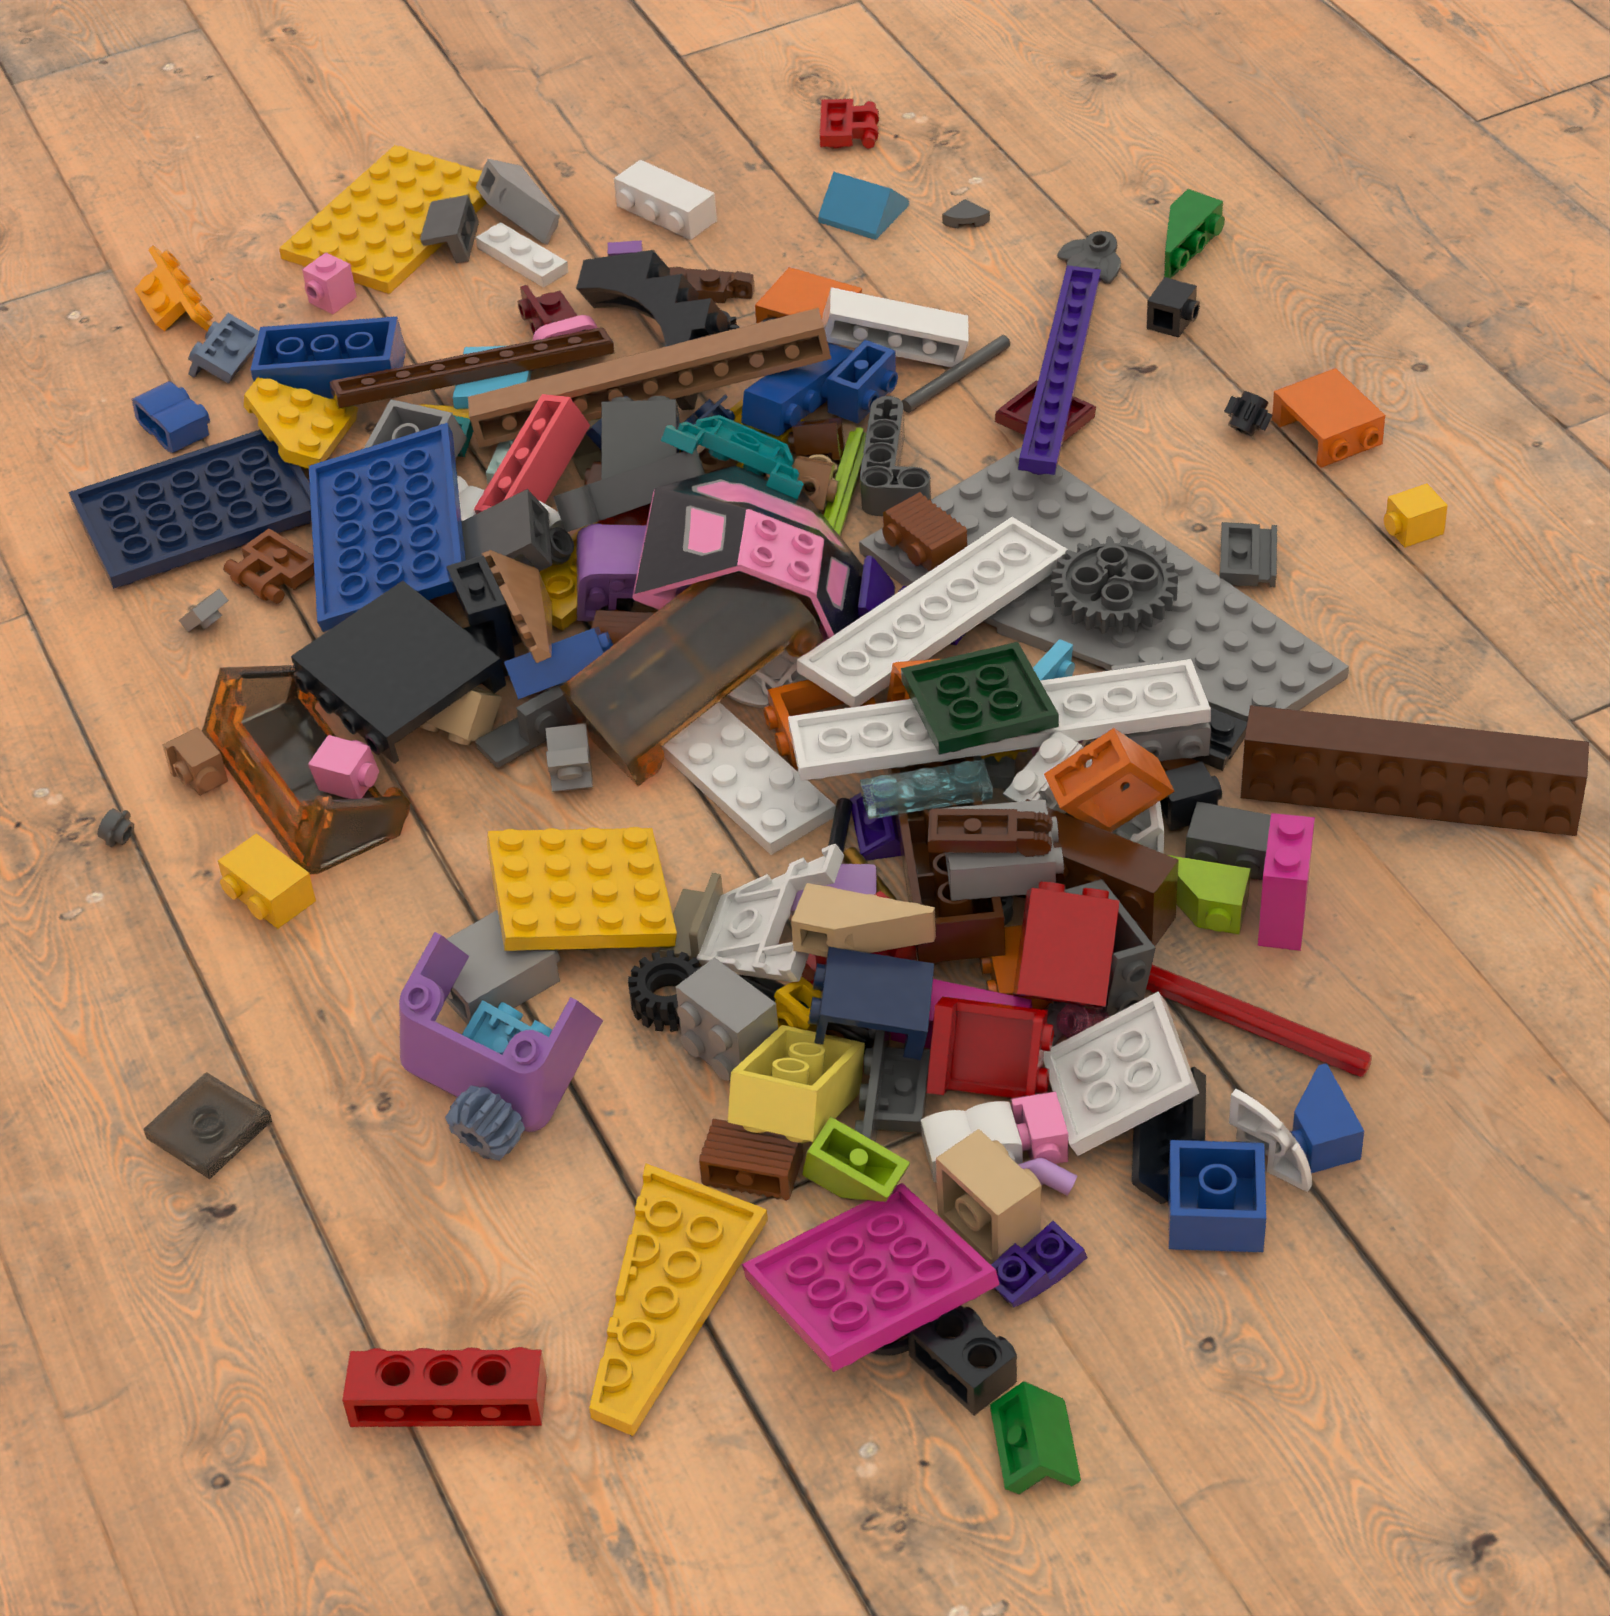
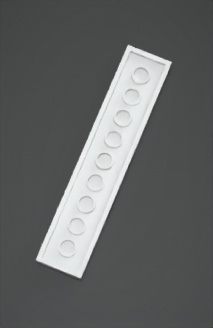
(1087, 707)

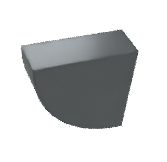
(965, 213)

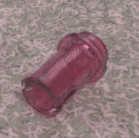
(1076, 1018)

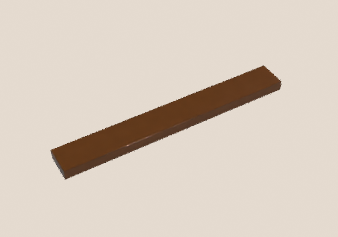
(471, 367)

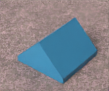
(860, 206)

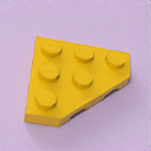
(298, 421)

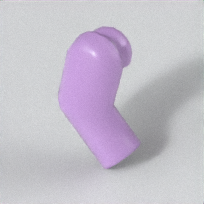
(1051, 1174)

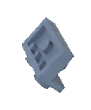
(225, 349)

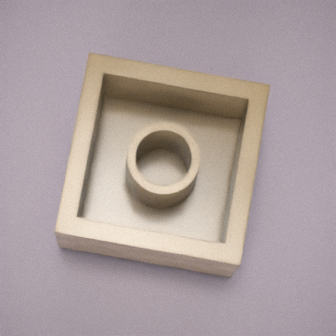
(987, 1196)

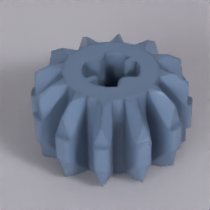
(485, 1123)

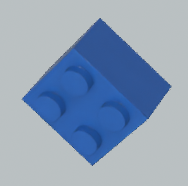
(1216, 1196)

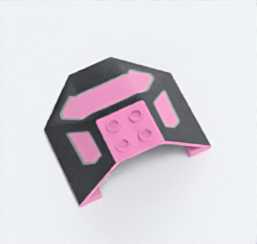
(739, 524)

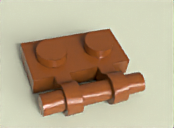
(277, 557)

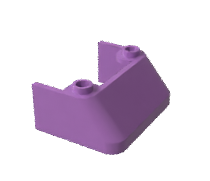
(527, 1075)

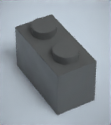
(1229, 837)

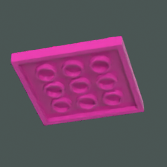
(869, 1277)

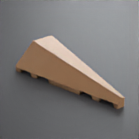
(526, 602)

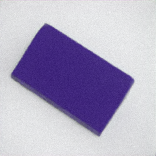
(875, 586)
(875, 836)

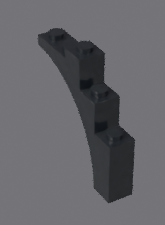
(645, 285)

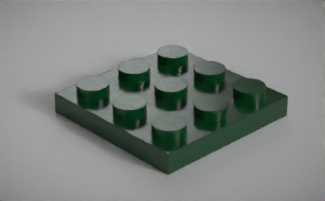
(979, 698)

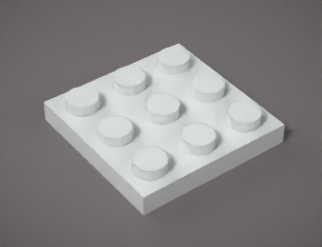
(1119, 1073)

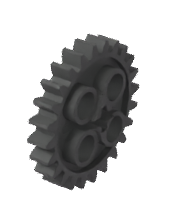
(1114, 585)

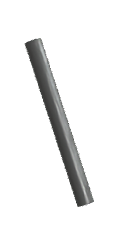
(955, 373)

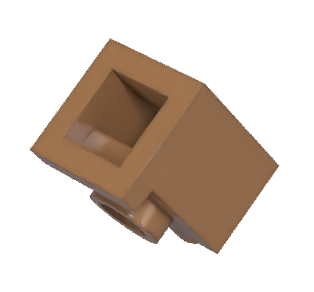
(195, 761)

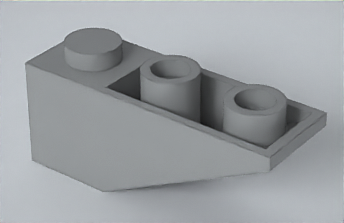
(518, 198)

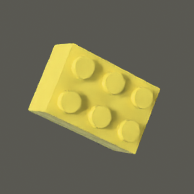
(795, 1083)

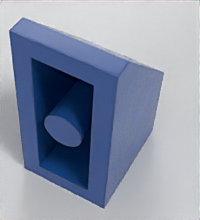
(1327, 1124)

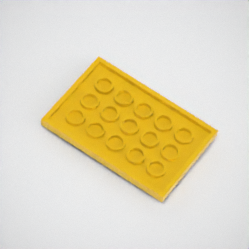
(382, 217)

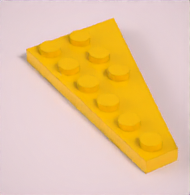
(671, 1276)

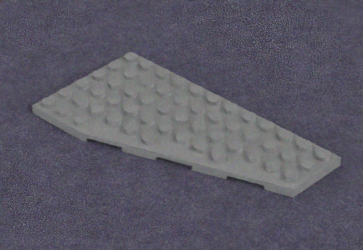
(1234, 642)

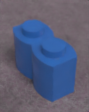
(171, 416)

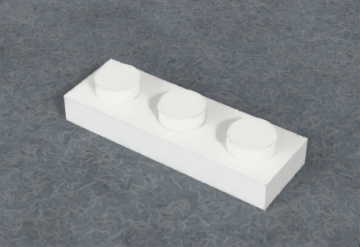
(522, 254)

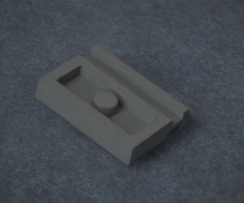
(1248, 554)

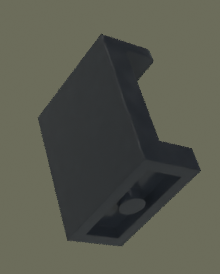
(483, 606)

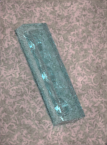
(926, 789)

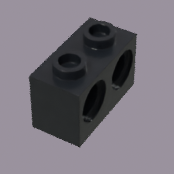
(955, 1359)

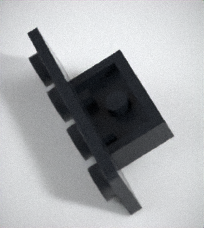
(1153, 1139)

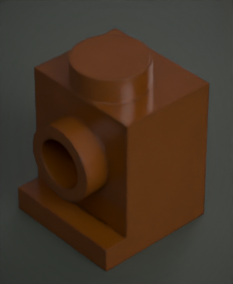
(817, 438)

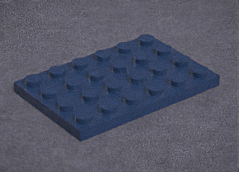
(191, 507)

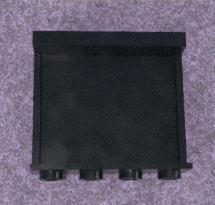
(394, 667)

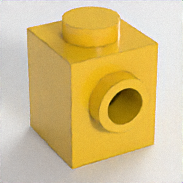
(1415, 515)

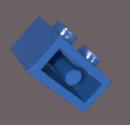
(860, 380)

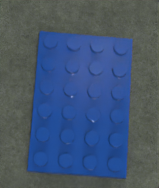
(385, 521)

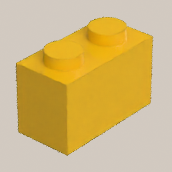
(266, 881)

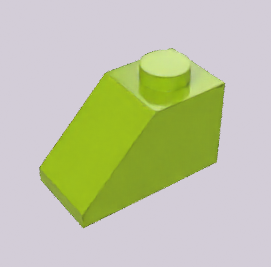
(1213, 894)
(852, 1164)

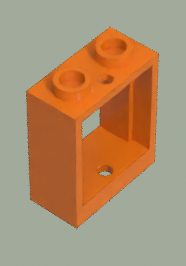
(791, 701)
(1097, 791)

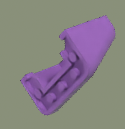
(607, 566)

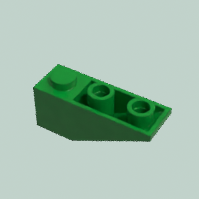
(1191, 225)

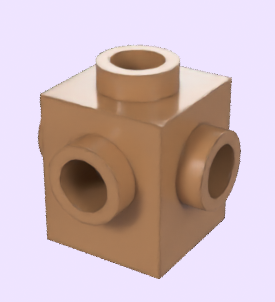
(821, 475)

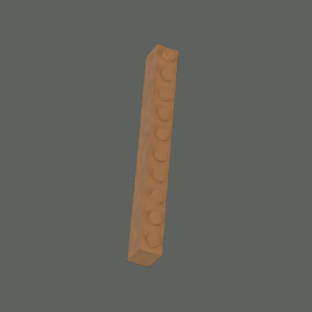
(664, 371)

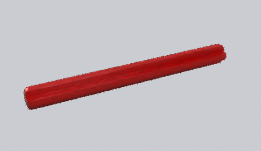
(1259, 1021)

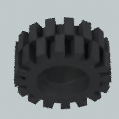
(653, 976)

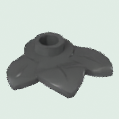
(1094, 252)

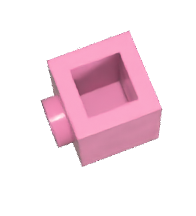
(329, 283)
(344, 767)

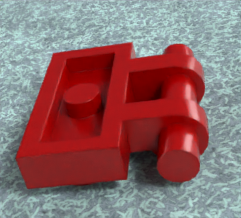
(844, 122)

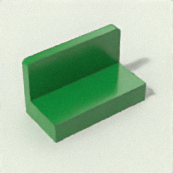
(1033, 1438)

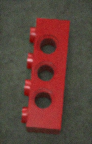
(468, 1399)

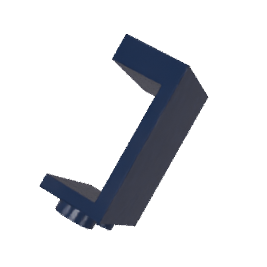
(874, 994)

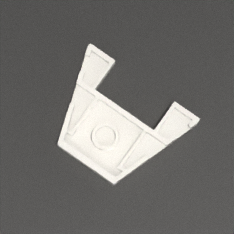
(753, 916)

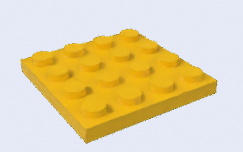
(580, 889)

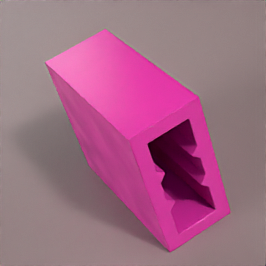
(1285, 881)

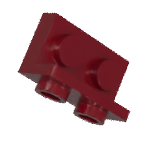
(543, 309)

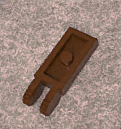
(989, 831)

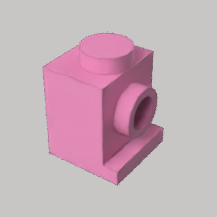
(1041, 1126)

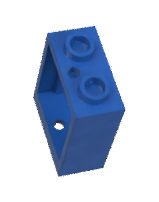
(567, 660)

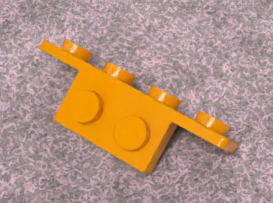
(169, 295)

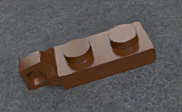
(718, 284)

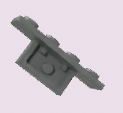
(527, 729)
(895, 1088)

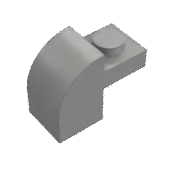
(569, 757)

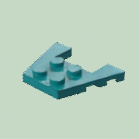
(735, 441)

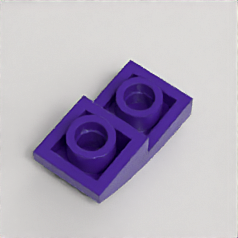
(1038, 1265)

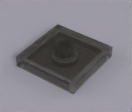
(207, 1125)

